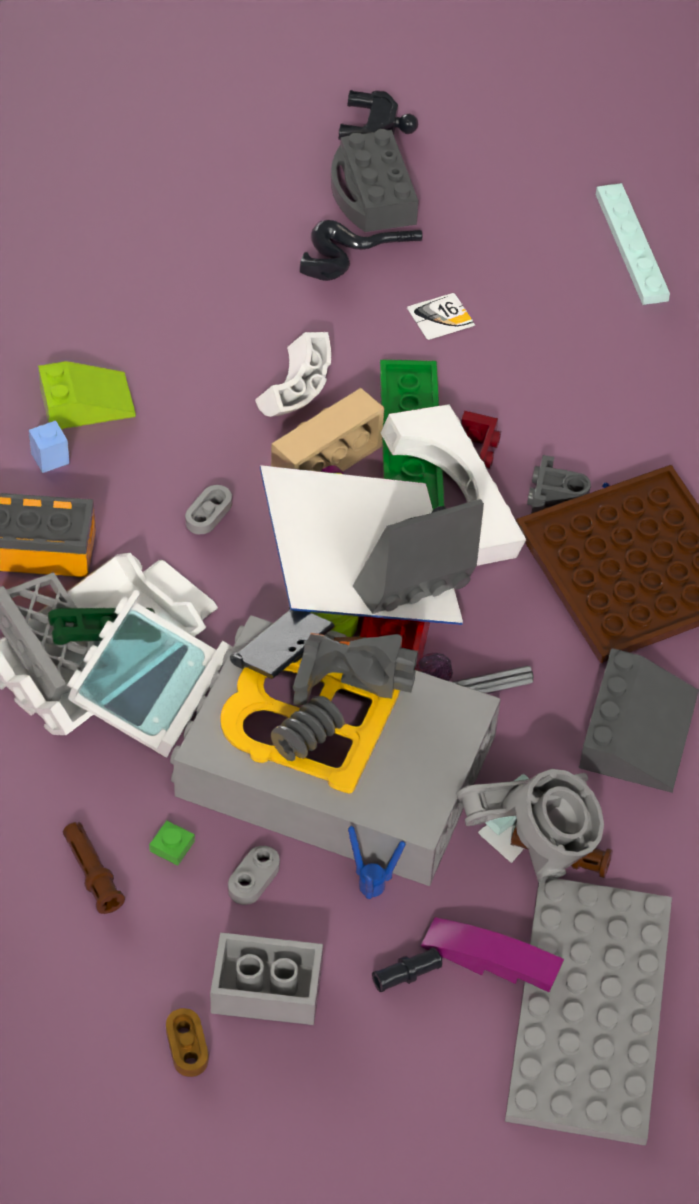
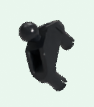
(382, 114)

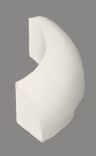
(305, 379)

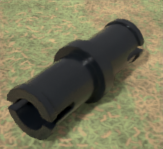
(407, 969)

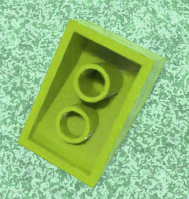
(84, 394)

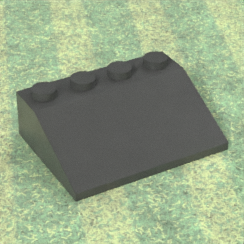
(422, 557)
(639, 722)

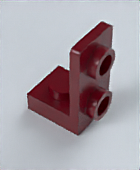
(482, 430)

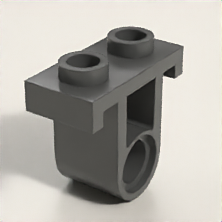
(555, 485)

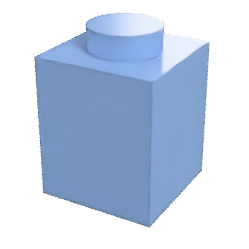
(49, 446)

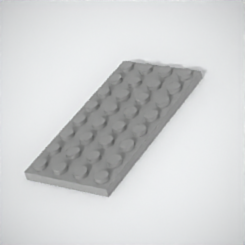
(592, 1039)

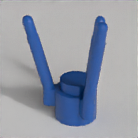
(373, 876)

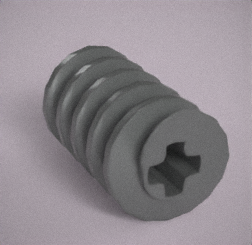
(307, 728)

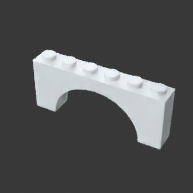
(440, 439)

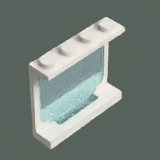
(145, 676)

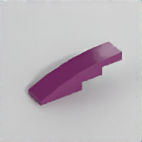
(494, 952)

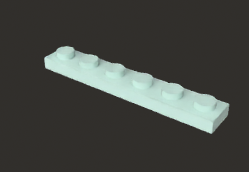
(632, 244)

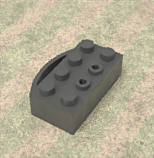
(376, 182)

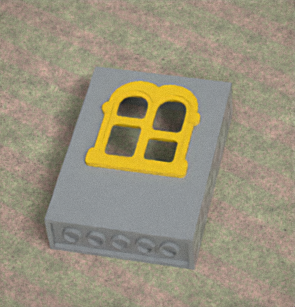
(390, 788)

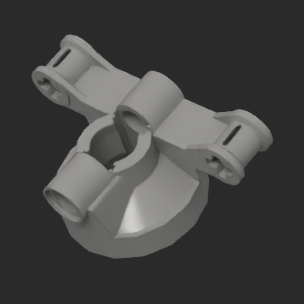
(554, 815)

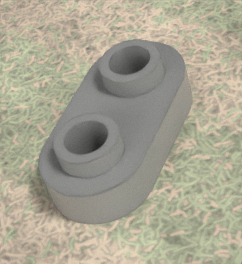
(204, 513)
(255, 872)

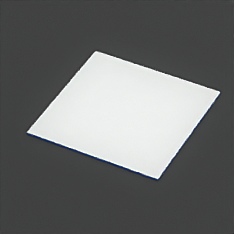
(329, 529)

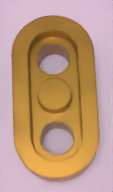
(187, 1044)

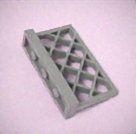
(26, 640)

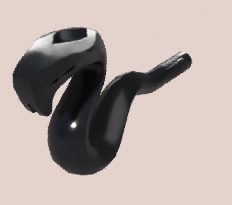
(331, 230)

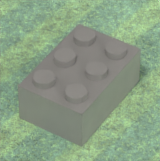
(266, 978)

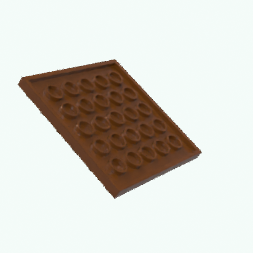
(623, 560)

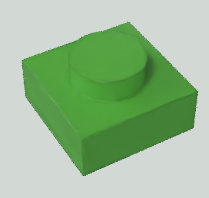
(172, 843)

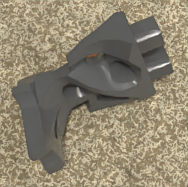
(366, 663)

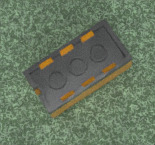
(46, 534)

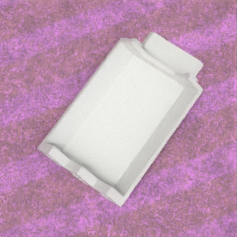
(159, 589)

